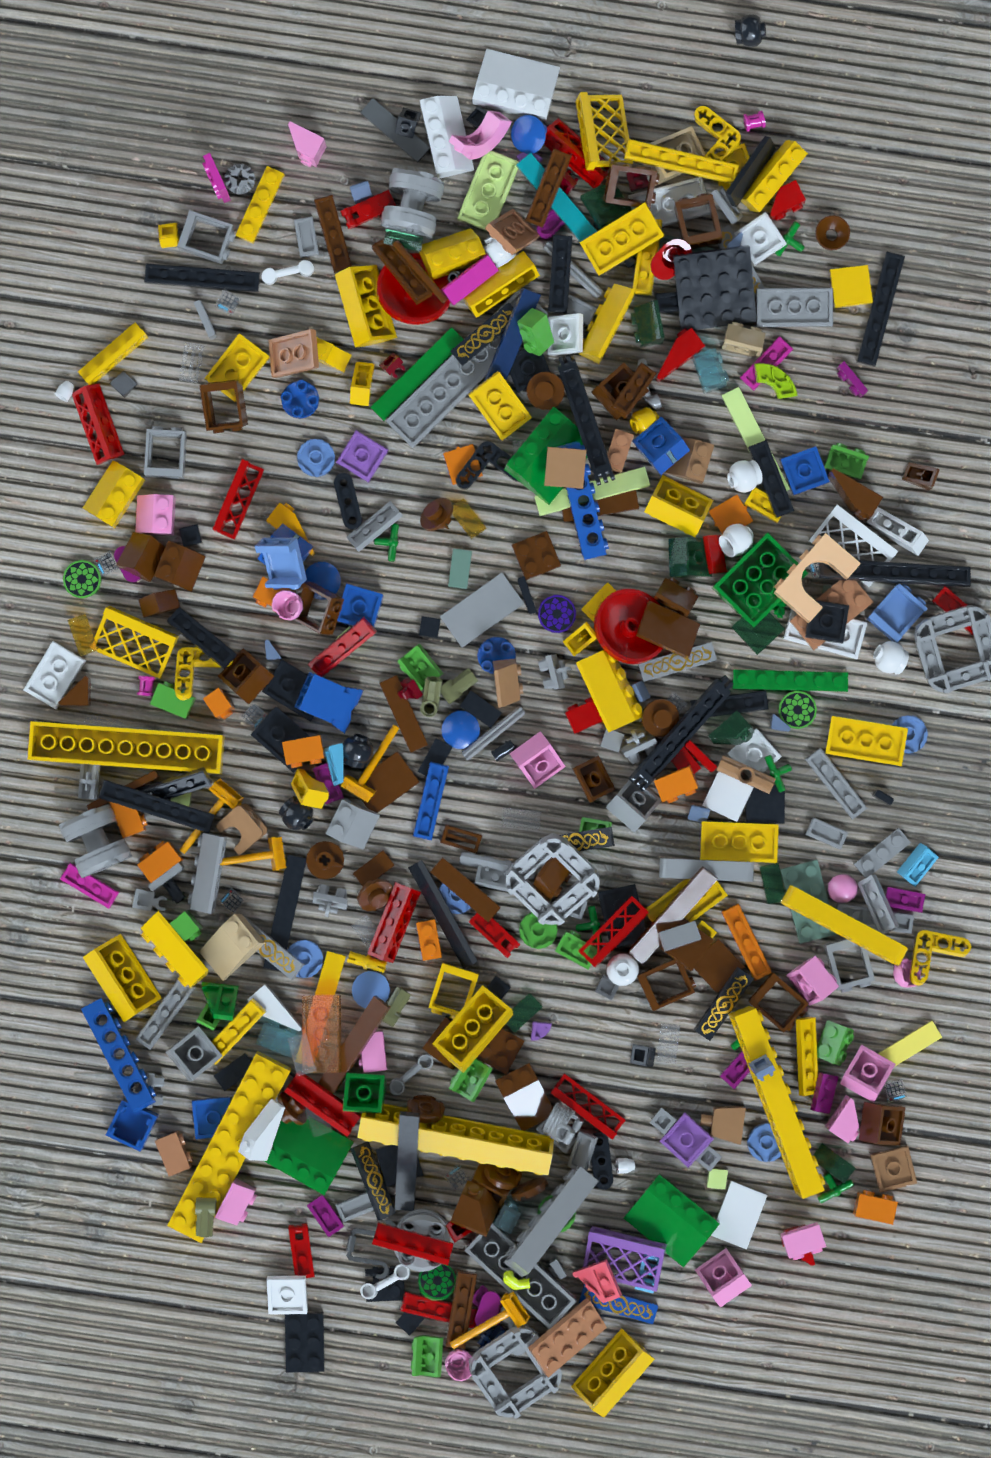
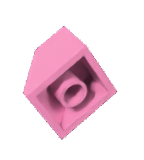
(307, 144)
(155, 514)
(537, 760)
(813, 980)
(867, 1073)
(844, 1121)
(236, 1201)
(723, 1277)

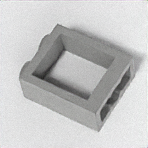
(188, 230)
(157, 431)
(847, 986)

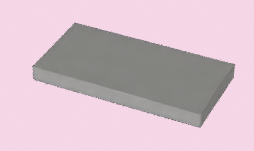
(794, 307)
(482, 610)

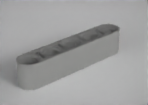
(721, 869)

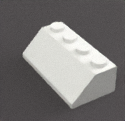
(442, 120)

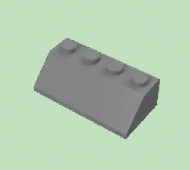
(208, 873)

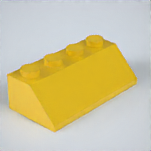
(365, 315)
(607, 322)
(610, 690)
(174, 950)
(122, 977)
(473, 1028)
(612, 1373)

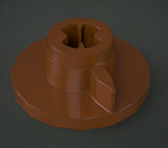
(545, 390)
(437, 515)
(659, 717)
(325, 860)
(374, 894)
(293, 1109)

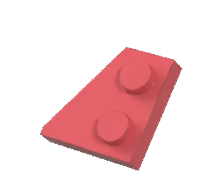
(599, 1280)

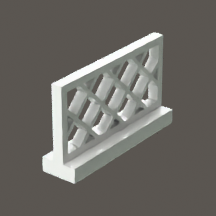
(859, 529)

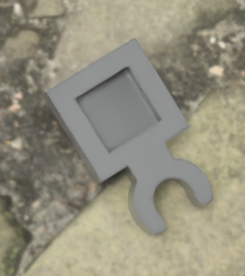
(146, 900)

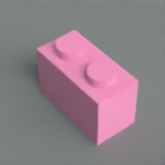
(374, 1054)
(803, 1240)

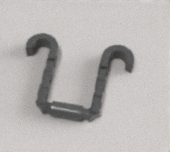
(351, 1244)

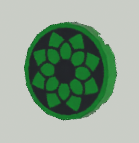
(437, 1283)

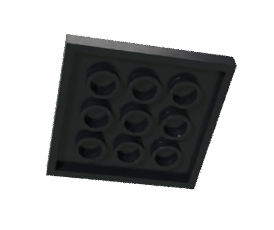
(714, 288)

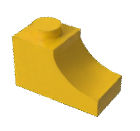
(332, 356)
(361, 383)
(308, 790)

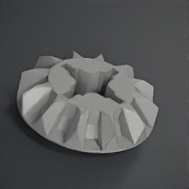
(244, 185)

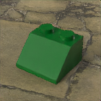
(364, 1093)

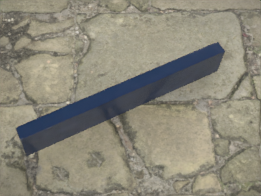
(511, 337)

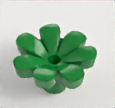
(779, 610)

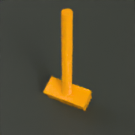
(358, 786)
(226, 796)
(276, 854)
(512, 1308)

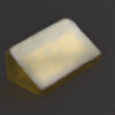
(467, 519)
(82, 635)

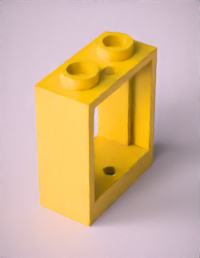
(439, 1009)

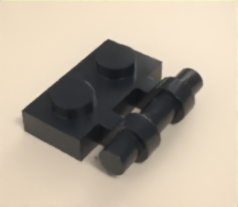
(392, 1292)

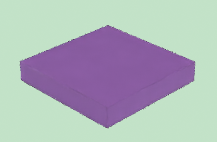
(362, 456)
(686, 1140)

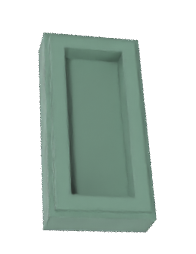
(460, 568)

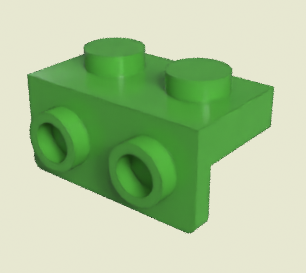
(846, 461)
(419, 666)
(569, 947)
(834, 1043)
(471, 1081)
(427, 1356)

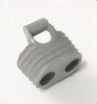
(558, 1124)

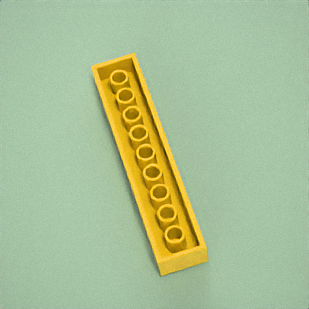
(125, 747)
(777, 1104)
(465, 1140)
(221, 1159)

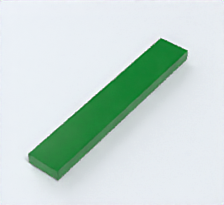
(416, 375)

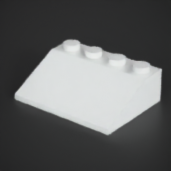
(515, 85)

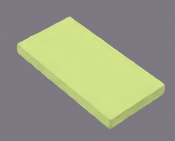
(488, 190)

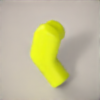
(513, 1282)

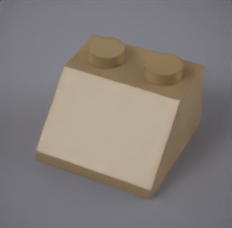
(744, 340)

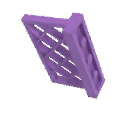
(629, 1243)

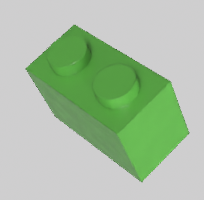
(535, 332)
(166, 699)
(187, 926)

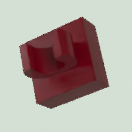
(637, 181)
(568, 183)
(391, 363)
(409, 690)

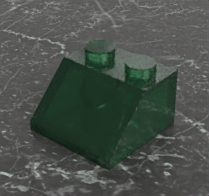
(648, 324)
(687, 558)

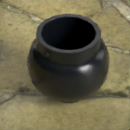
(749, 30)
(357, 751)
(296, 815)

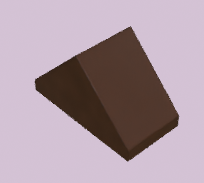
(920, 475)
(159, 603)
(79, 695)

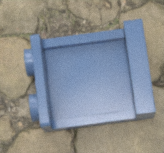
(282, 562)
(897, 612)

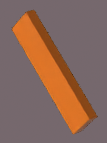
(746, 942)

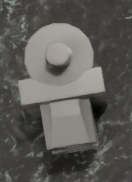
(557, 672)
(636, 744)
(89, 781)
(330, 903)
(155, 1081)

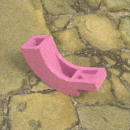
(484, 137)

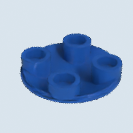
(528, 134)
(300, 399)
(324, 575)
(492, 650)
(460, 729)

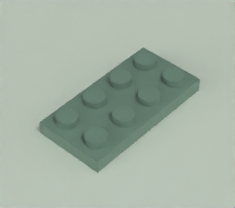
(808, 879)

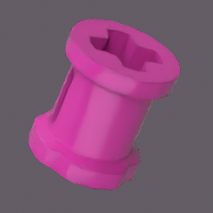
(754, 121)
(146, 686)

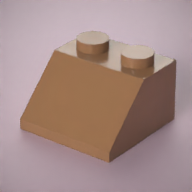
(694, 463)
(506, 681)

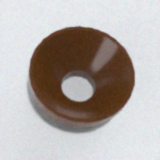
(834, 223)

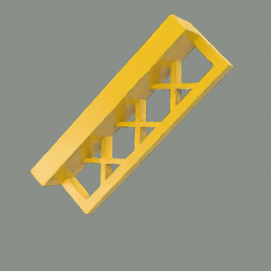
(113, 354)

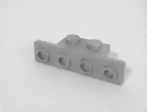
(490, 871)

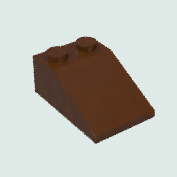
(857, 497)
(525, 1097)

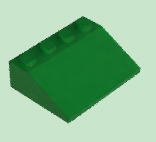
(529, 461)
(751, 581)
(308, 1158)
(672, 1219)

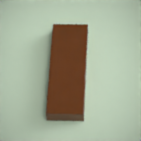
(633, 390)

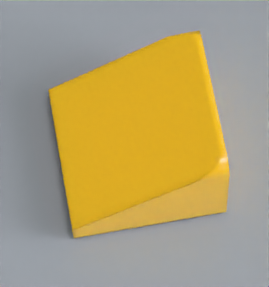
(168, 235)

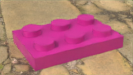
(215, 178)

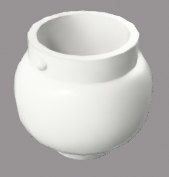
(496, 252)
(744, 475)
(736, 540)
(891, 657)
(622, 969)

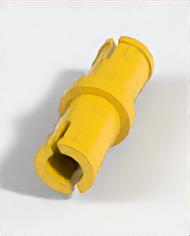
(367, 961)

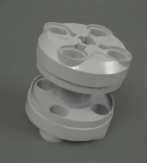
(415, 190)
(90, 828)
(422, 1222)

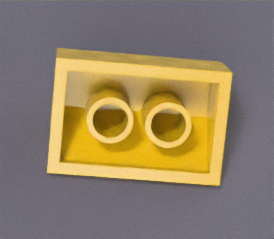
(451, 253)
(114, 494)
(678, 506)

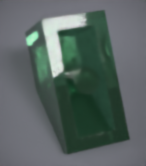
(732, 731)
(833, 1163)

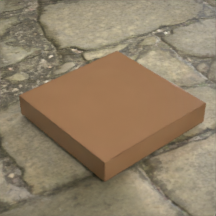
(565, 467)
(893, 1168)

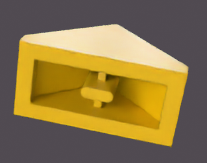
(580, 639)

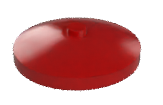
(401, 306)
(618, 623)

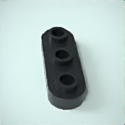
(344, 493)
(605, 1169)

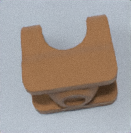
(247, 823)

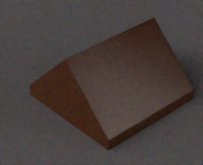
(141, 556)
(593, 779)

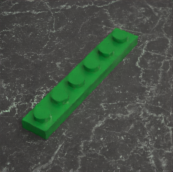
(790, 680)

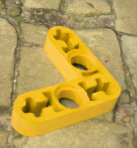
(721, 136)
(192, 661)
(932, 945)

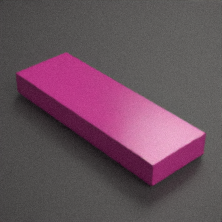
(470, 279)
(773, 355)
(90, 886)

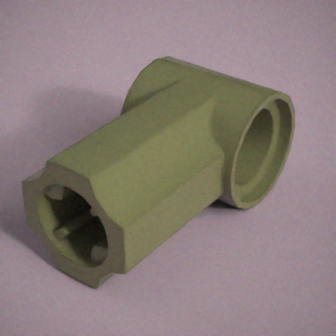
(454, 688)
(431, 695)
(396, 1002)
(205, 1212)

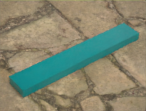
(562, 204)

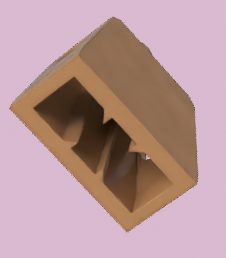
(725, 1123)

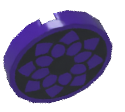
(556, 614)

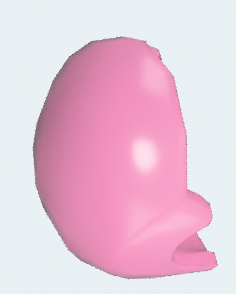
(287, 605)
(842, 888)
(902, 972)
(458, 1364)

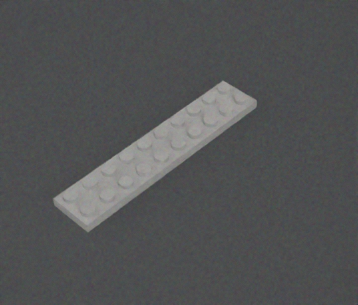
(443, 391)

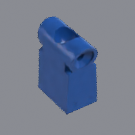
(328, 701)

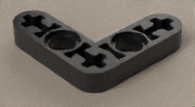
(491, 458)

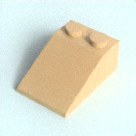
(683, 140)
(231, 946)

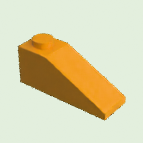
(284, 515)

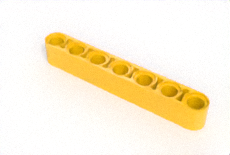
(844, 925)

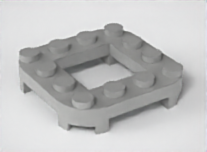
(929, 654)
(556, 911)
(495, 1351)

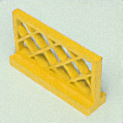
(588, 128)
(140, 626)

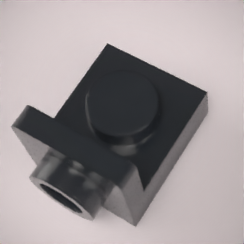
(407, 122)

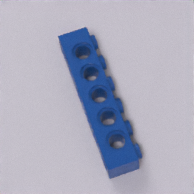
(599, 546)
(93, 1013)

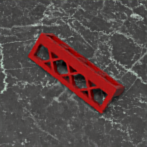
(562, 142)
(100, 422)
(231, 496)
(394, 922)
(615, 941)
(322, 1103)
(583, 1112)
(412, 1243)

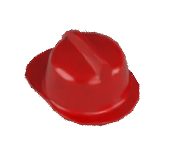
(662, 262)

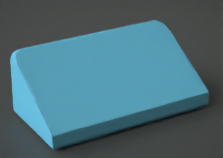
(917, 864)

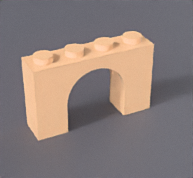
(824, 551)

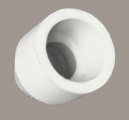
(65, 391)
(624, 1165)

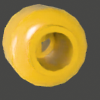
(643, 419)

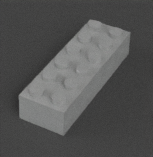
(550, 1222)
(545, 1297)

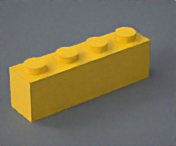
(774, 175)
(502, 284)

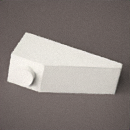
(898, 531)
(275, 1008)
(262, 1132)

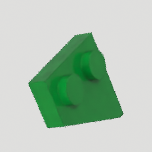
(221, 999)

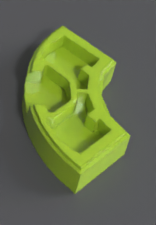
(776, 378)

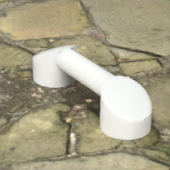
(270, 275)
(370, 1291)

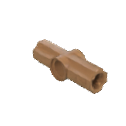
(734, 768)

